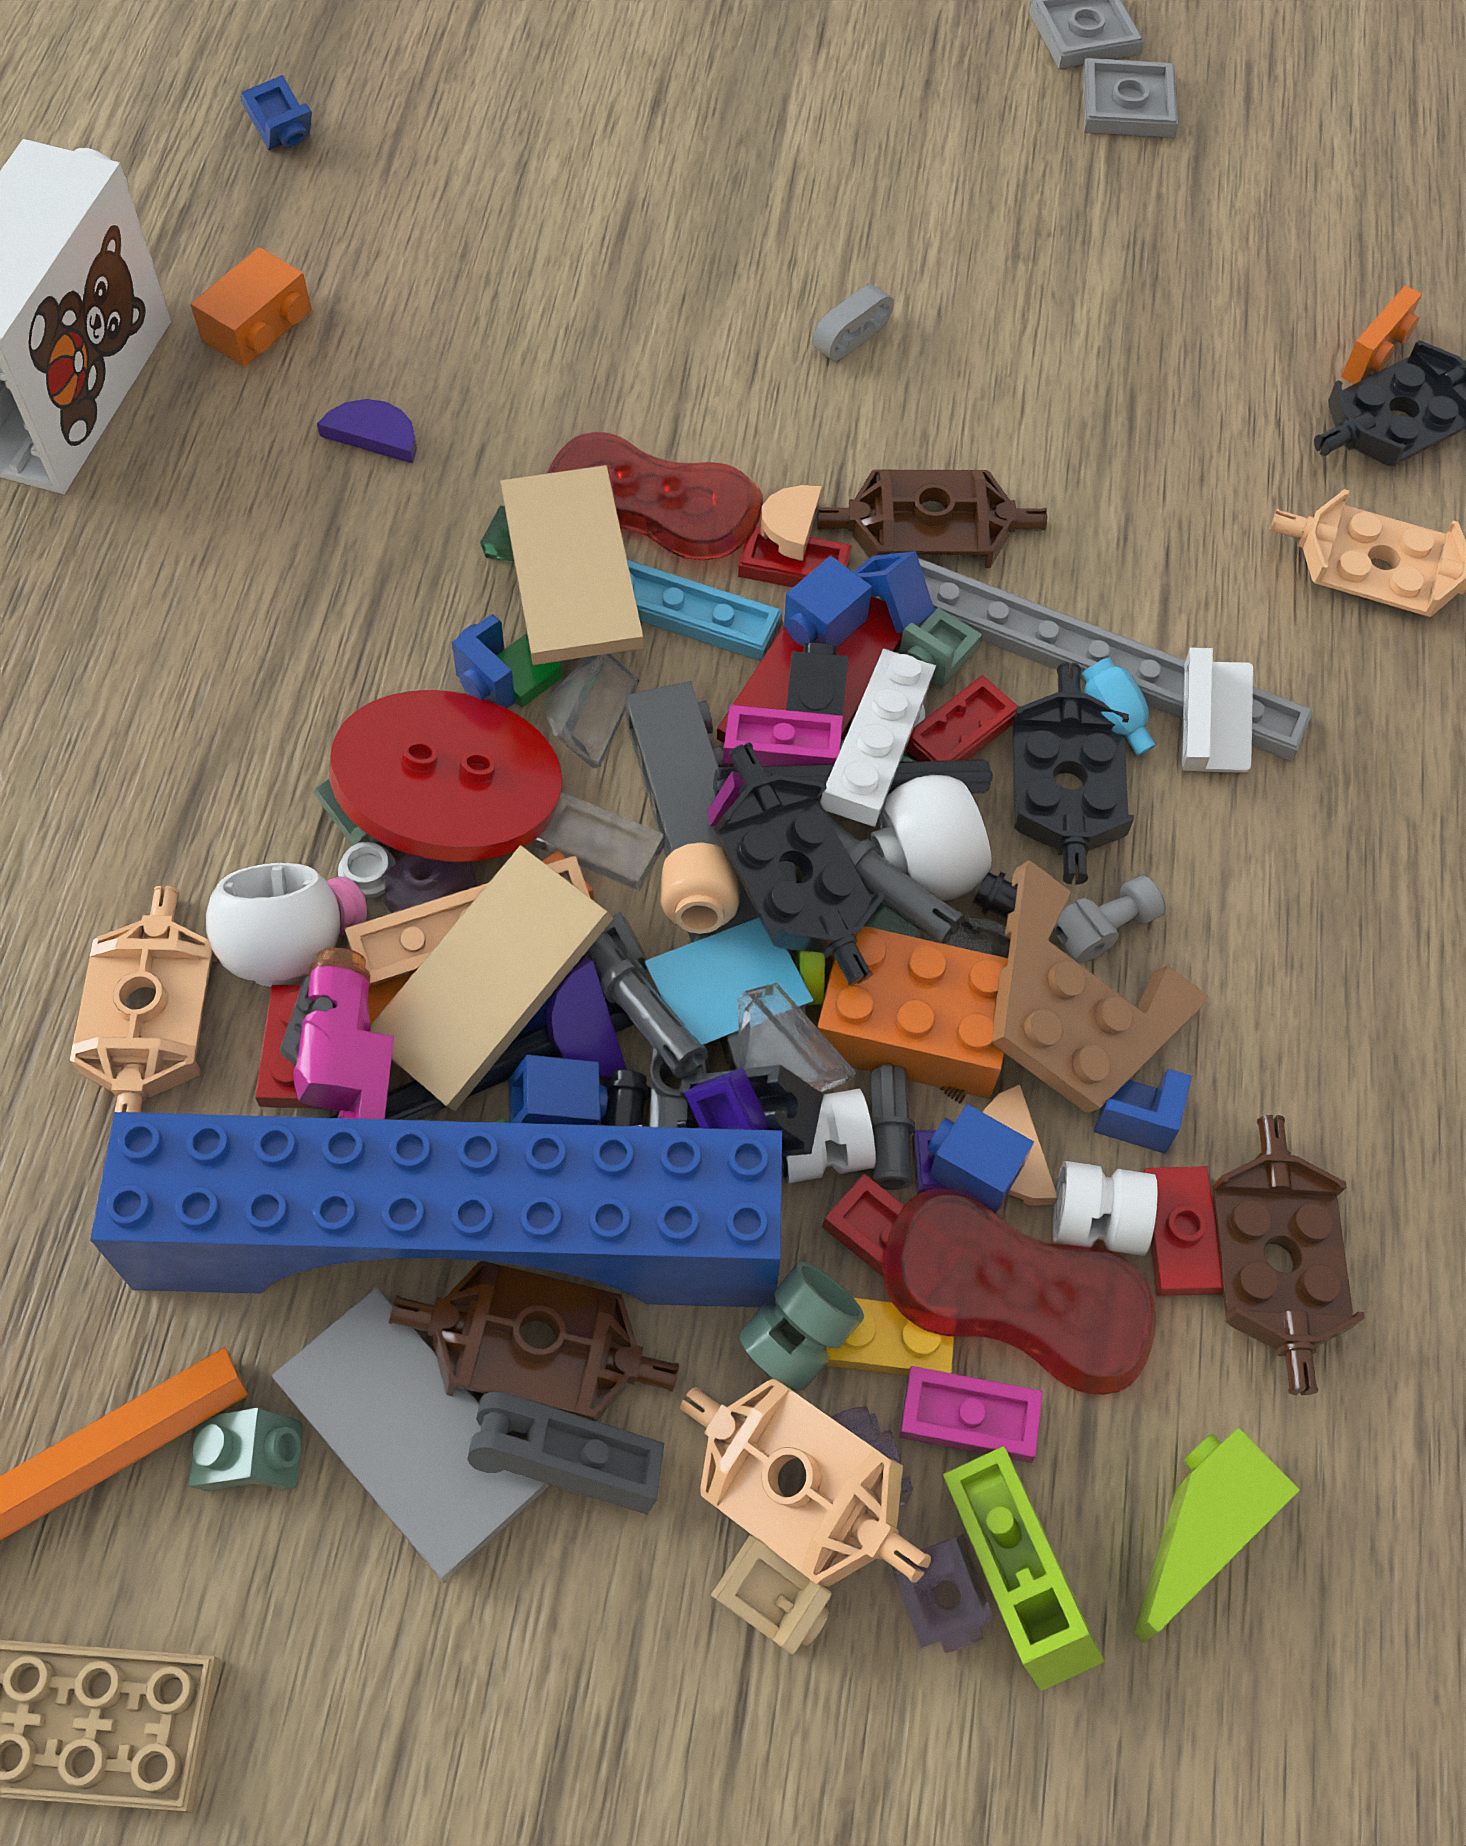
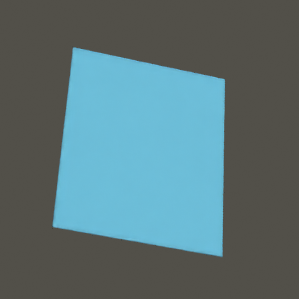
(712, 973)

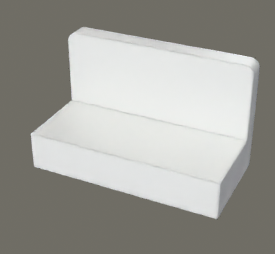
(1216, 714)

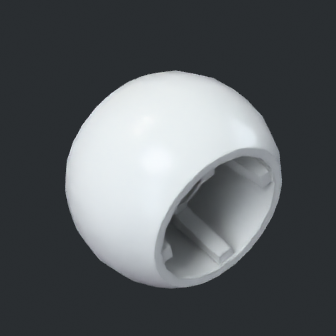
(935, 835)
(272, 922)

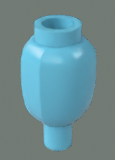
(1121, 693)

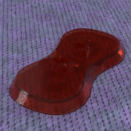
(683, 507)
(974, 1275)

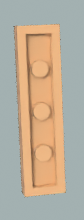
(403, 940)

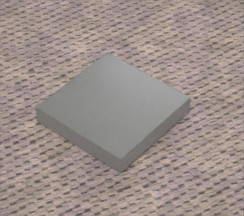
(1086, 30)
(1129, 97)

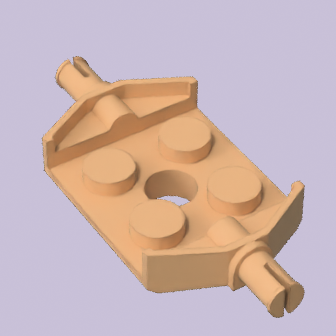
(1344, 539)
(153, 1046)
(849, 1494)

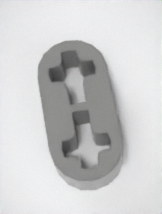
(853, 322)

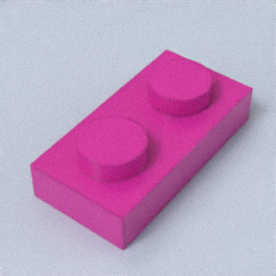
(784, 735)
(971, 1413)

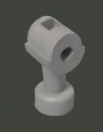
(1091, 929)

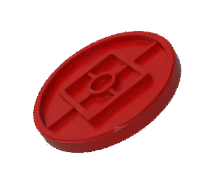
(445, 775)

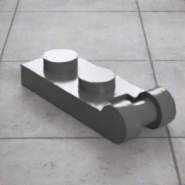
(566, 1451)

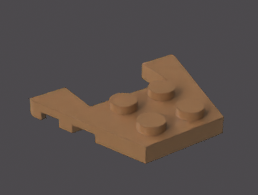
(1067, 1020)

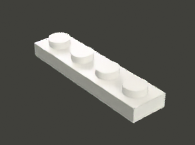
(877, 738)

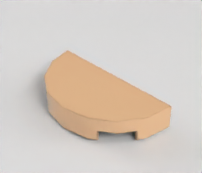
(789, 518)
(1034, 1181)

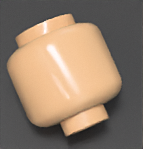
(699, 887)

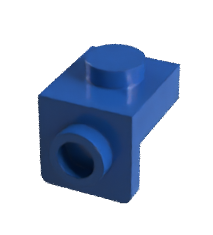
(277, 113)
(479, 667)

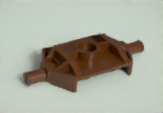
(891, 520)
(1295, 1207)
(484, 1352)

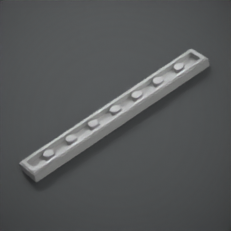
(1059, 638)

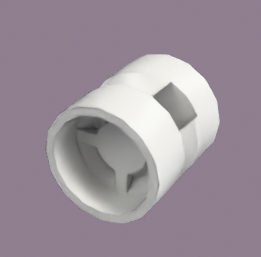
(841, 1139)
(1105, 1208)

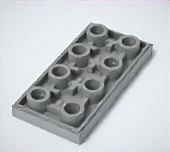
(387, 1417)

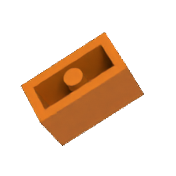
(251, 306)

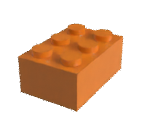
(919, 1011)

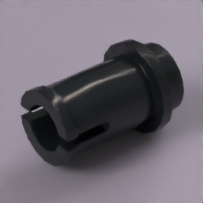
(996, 895)
(626, 1098)

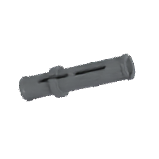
(900, 890)
(627, 985)

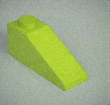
(1210, 1520)
(1023, 1570)

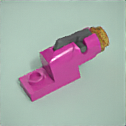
(331, 1042)

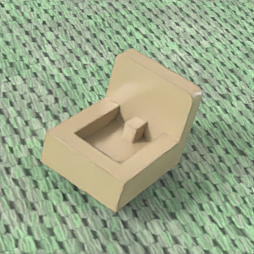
(773, 1596)

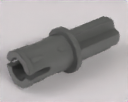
(891, 1127)

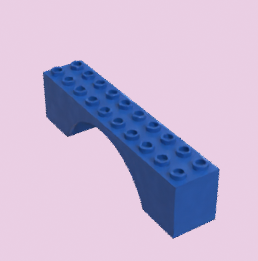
(272, 1196)

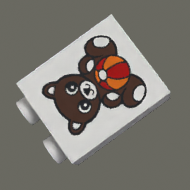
(73, 308)

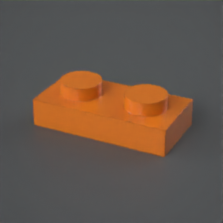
(1377, 342)

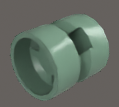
(794, 1333)

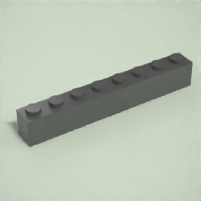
(678, 774)

